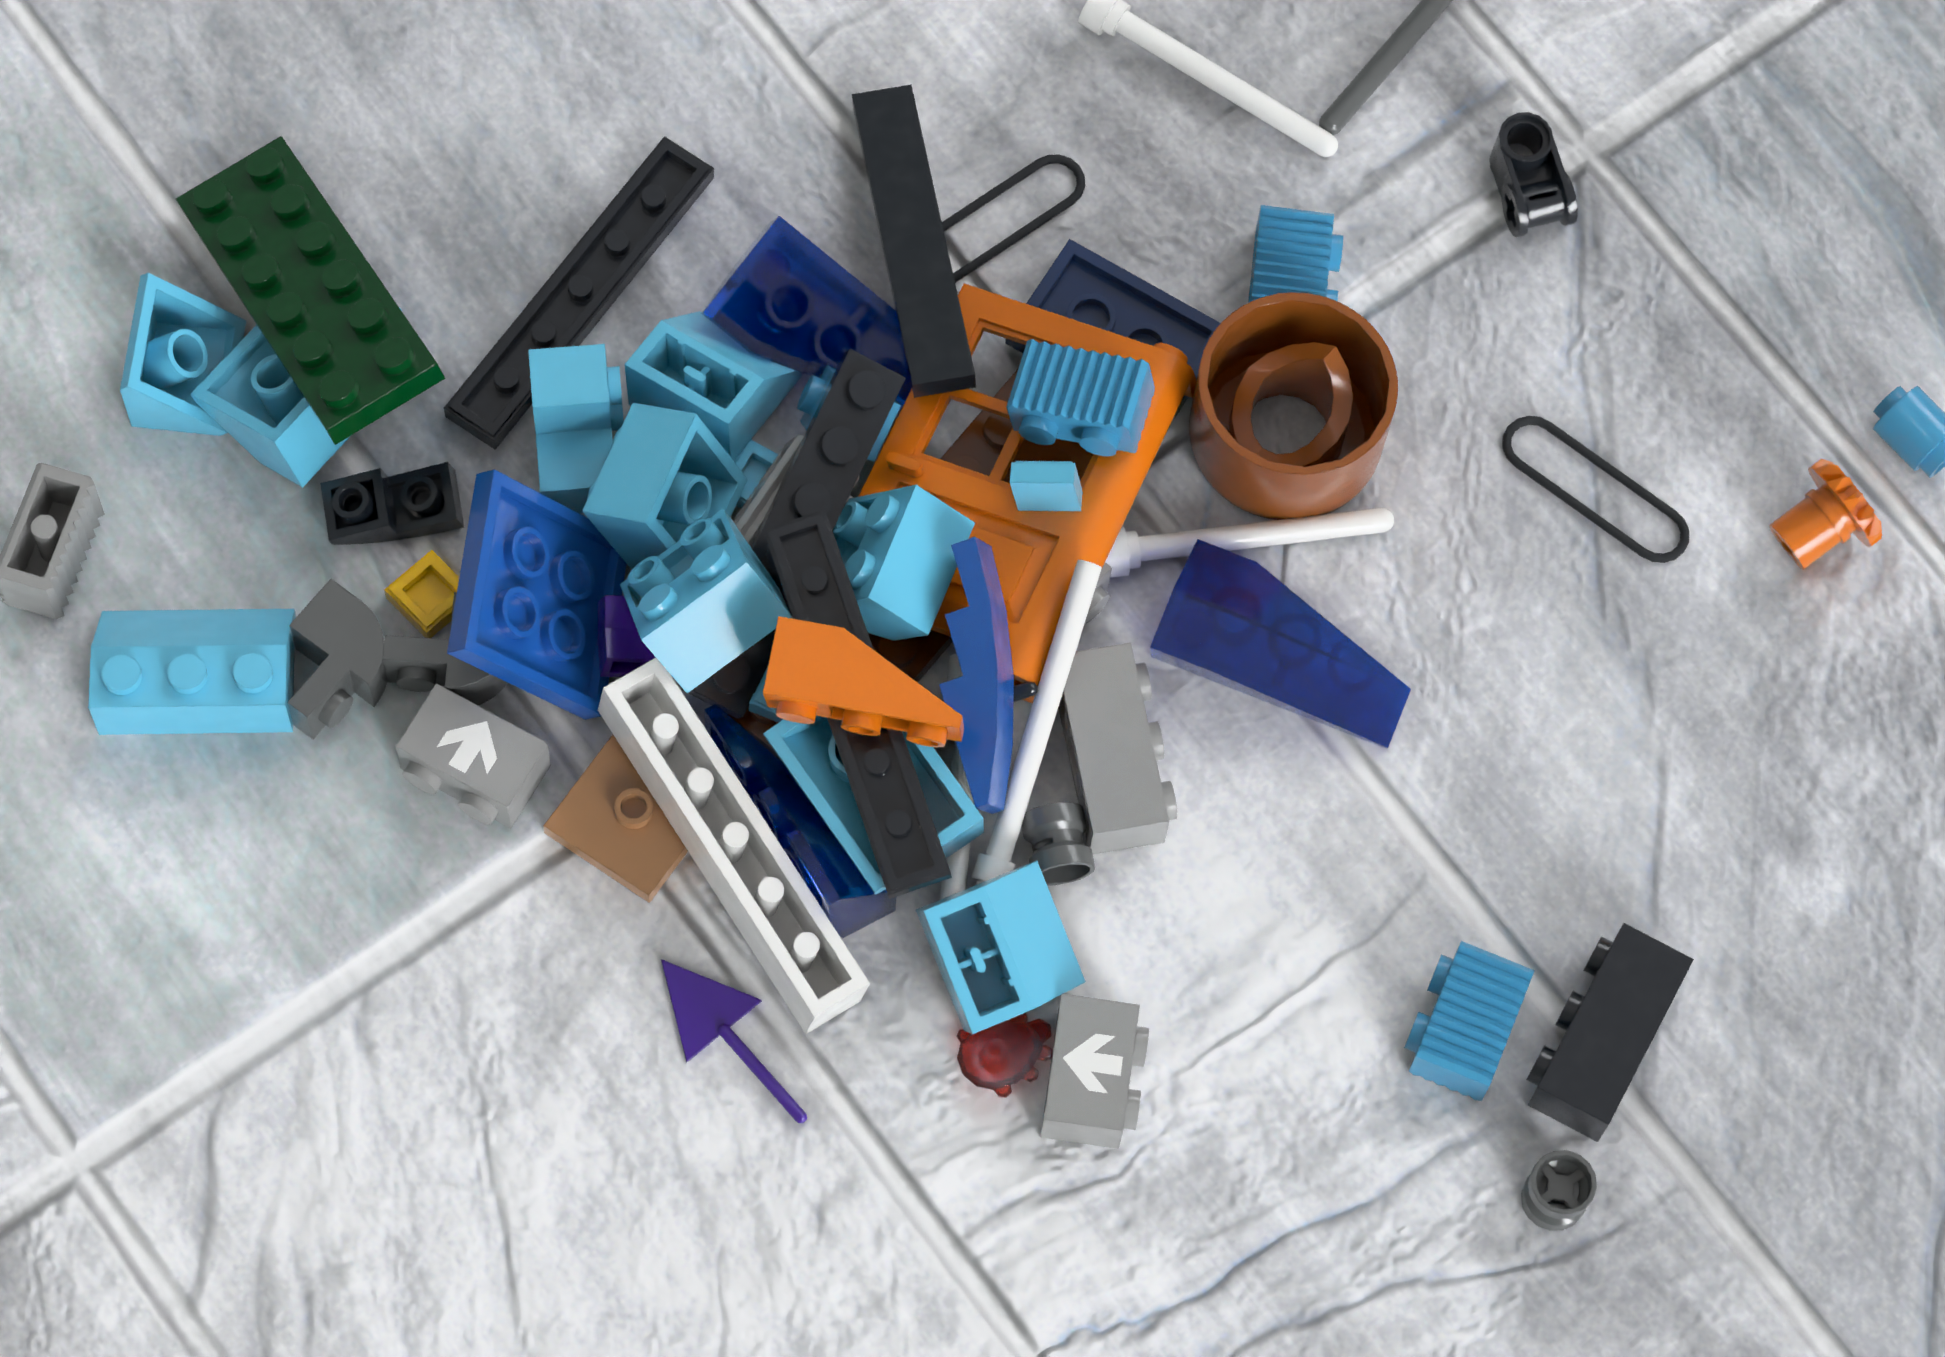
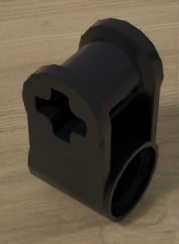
(1535, 186)

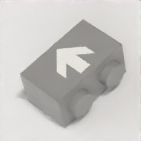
(472, 757)
(1092, 1071)

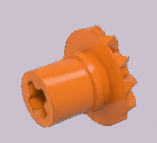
(1826, 517)

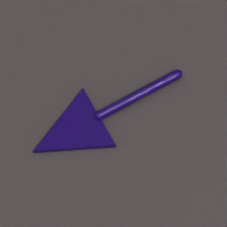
(708, 1010)

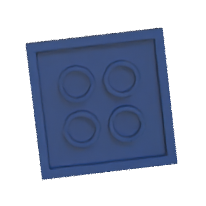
(533, 594)

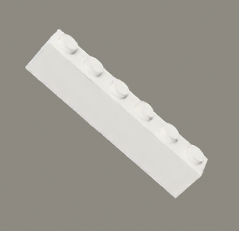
(732, 845)

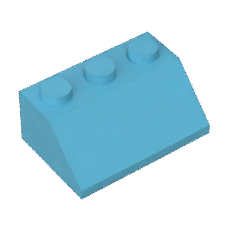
(266, 411)
(192, 671)
(817, 768)

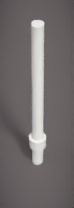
(1039, 723)

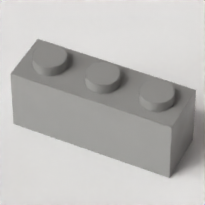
(1115, 750)

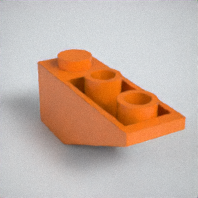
(839, 677)

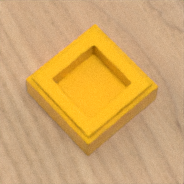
(425, 594)

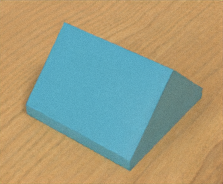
(170, 352)

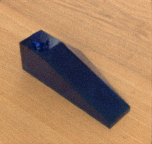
(804, 308)
(1263, 640)
(799, 828)

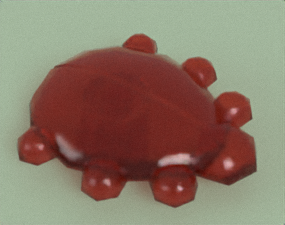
(1004, 1053)

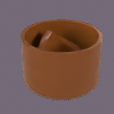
(1301, 350)

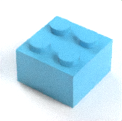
(660, 481)

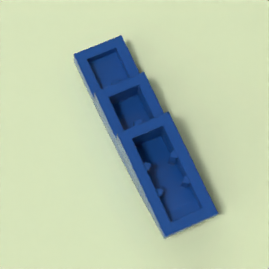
(987, 685)

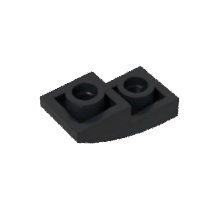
(391, 508)

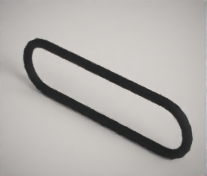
(1030, 227)
(1580, 507)

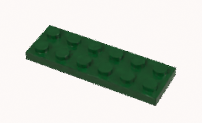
(310, 290)

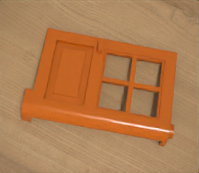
(1030, 548)

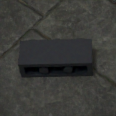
(1607, 1030)

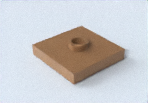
(617, 824)

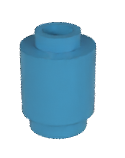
(1913, 428)

